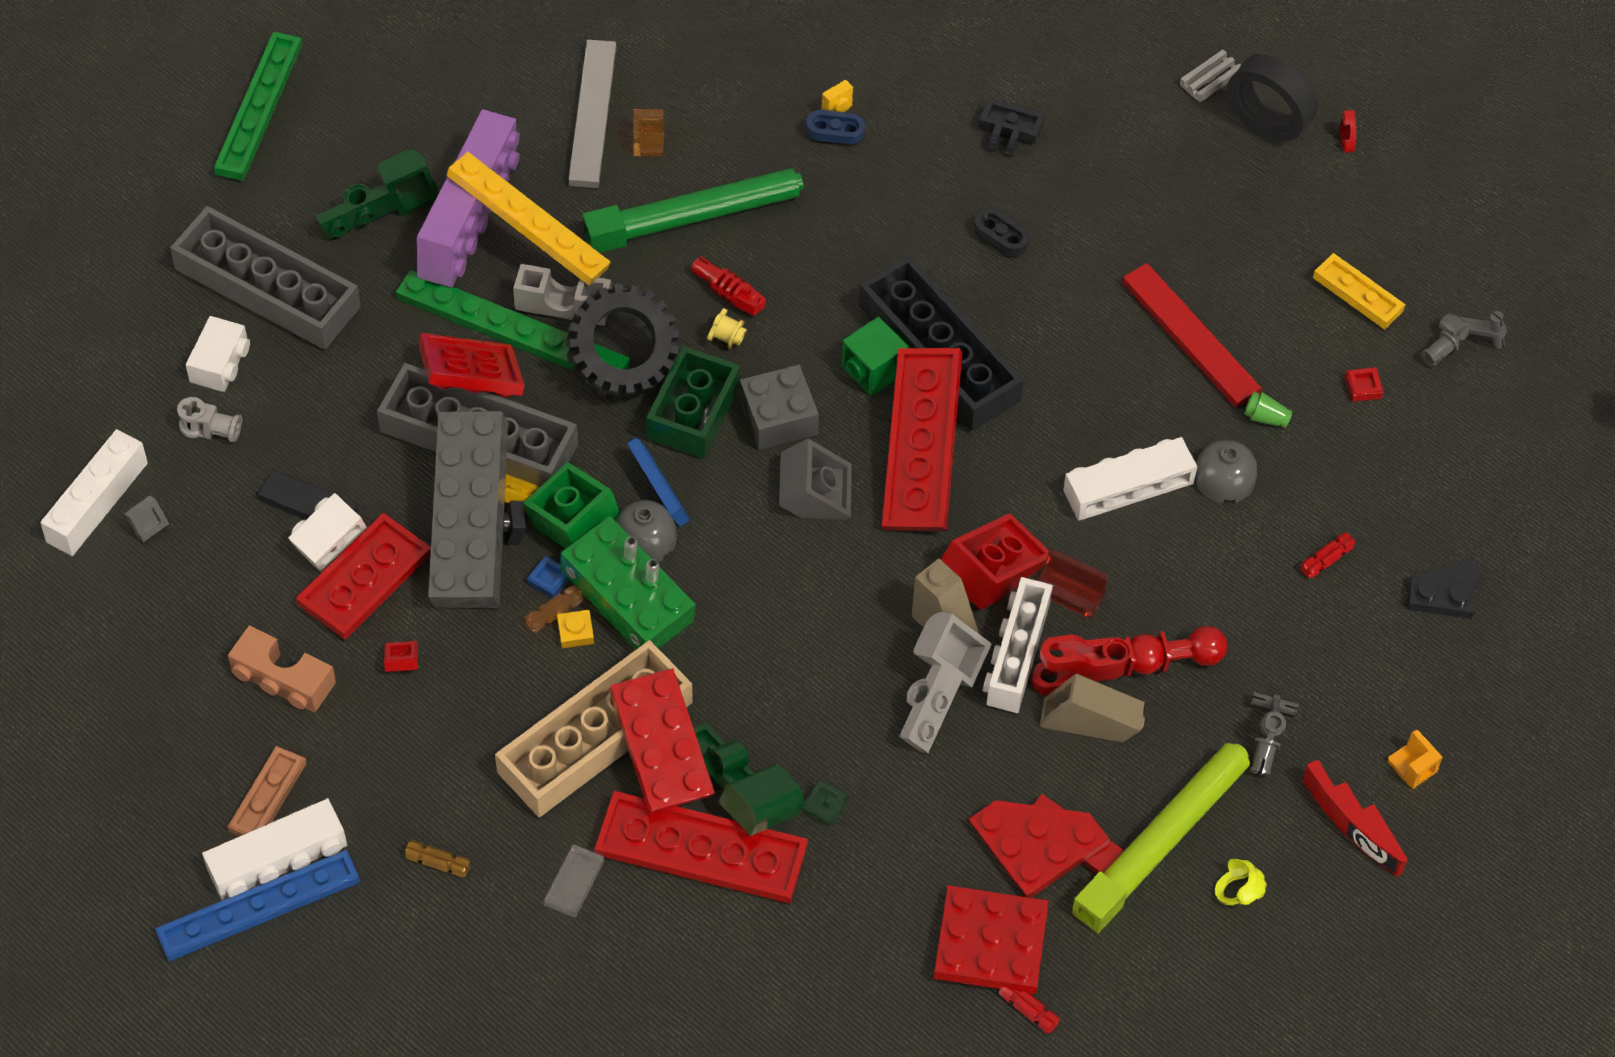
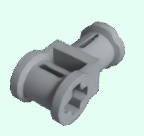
(206, 420)

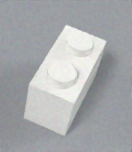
(217, 354)
(327, 531)

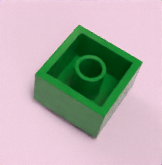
(570, 505)

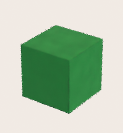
(872, 355)

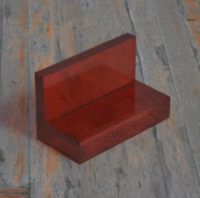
(1074, 583)

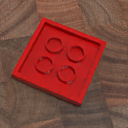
(470, 365)
(991, 939)

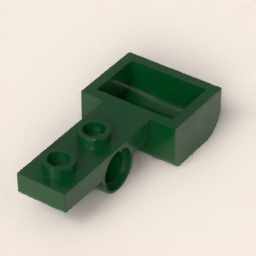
(405, 188)
(749, 797)

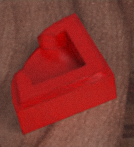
(1347, 131)

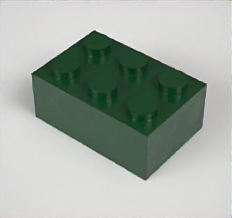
(693, 402)

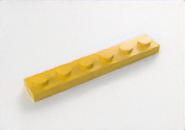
(528, 218)

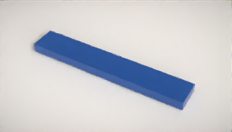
(257, 905)

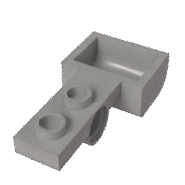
(955, 660)

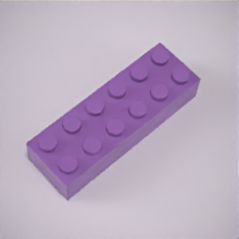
(458, 216)

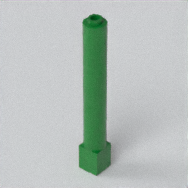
(611, 227)

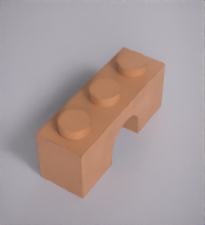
(302, 684)

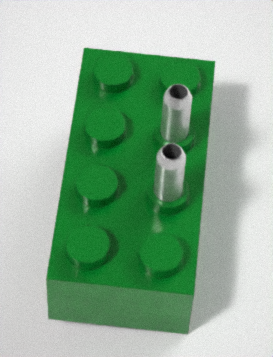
(627, 585)

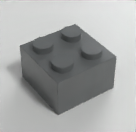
(779, 407)

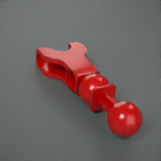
(1140, 654)

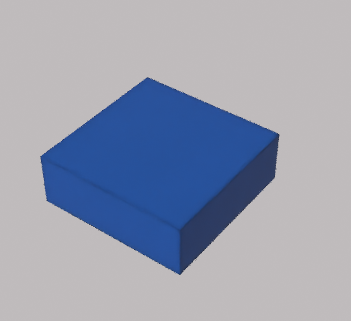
(547, 578)

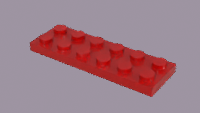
(922, 439)
(702, 848)

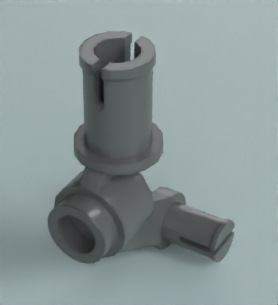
(1457, 329)
(1271, 726)

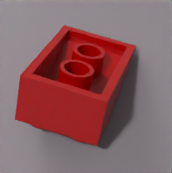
(995, 559)

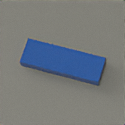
(658, 481)

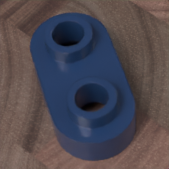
(835, 126)

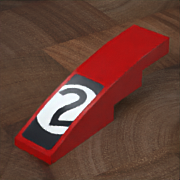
(1361, 826)

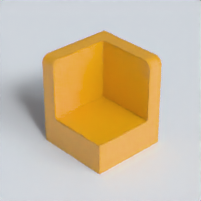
(1416, 760)

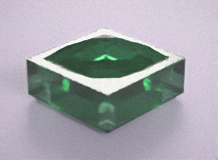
(825, 802)

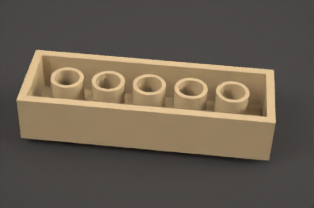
(577, 736)

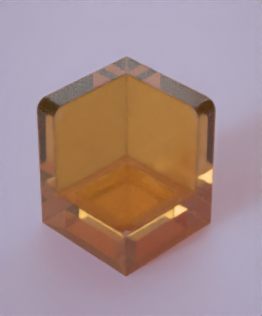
(648, 132)

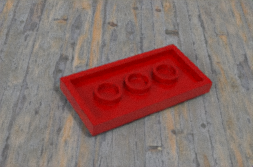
(363, 576)
(661, 740)

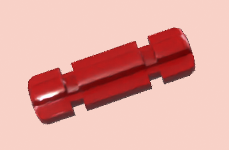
(1327, 555)
(1031, 1008)

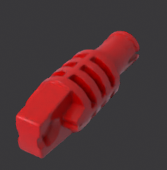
(729, 286)

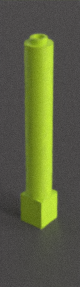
(1108, 890)

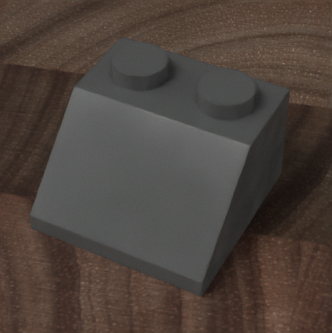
(815, 482)

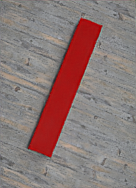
(1191, 335)

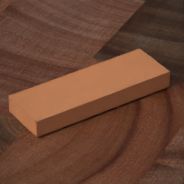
(267, 792)

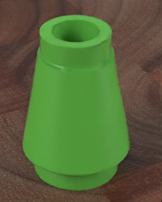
(1267, 410)

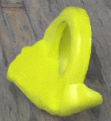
(1251, 891)

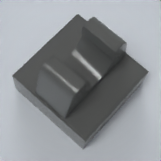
(146, 518)

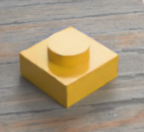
(838, 97)
(575, 629)

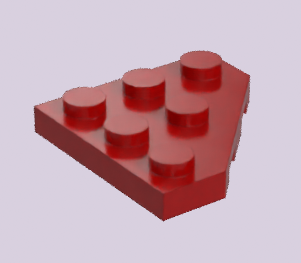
(1037, 841)

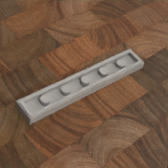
(592, 114)

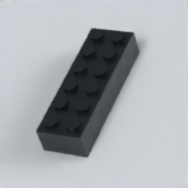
(929, 319)

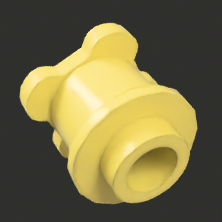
(727, 329)

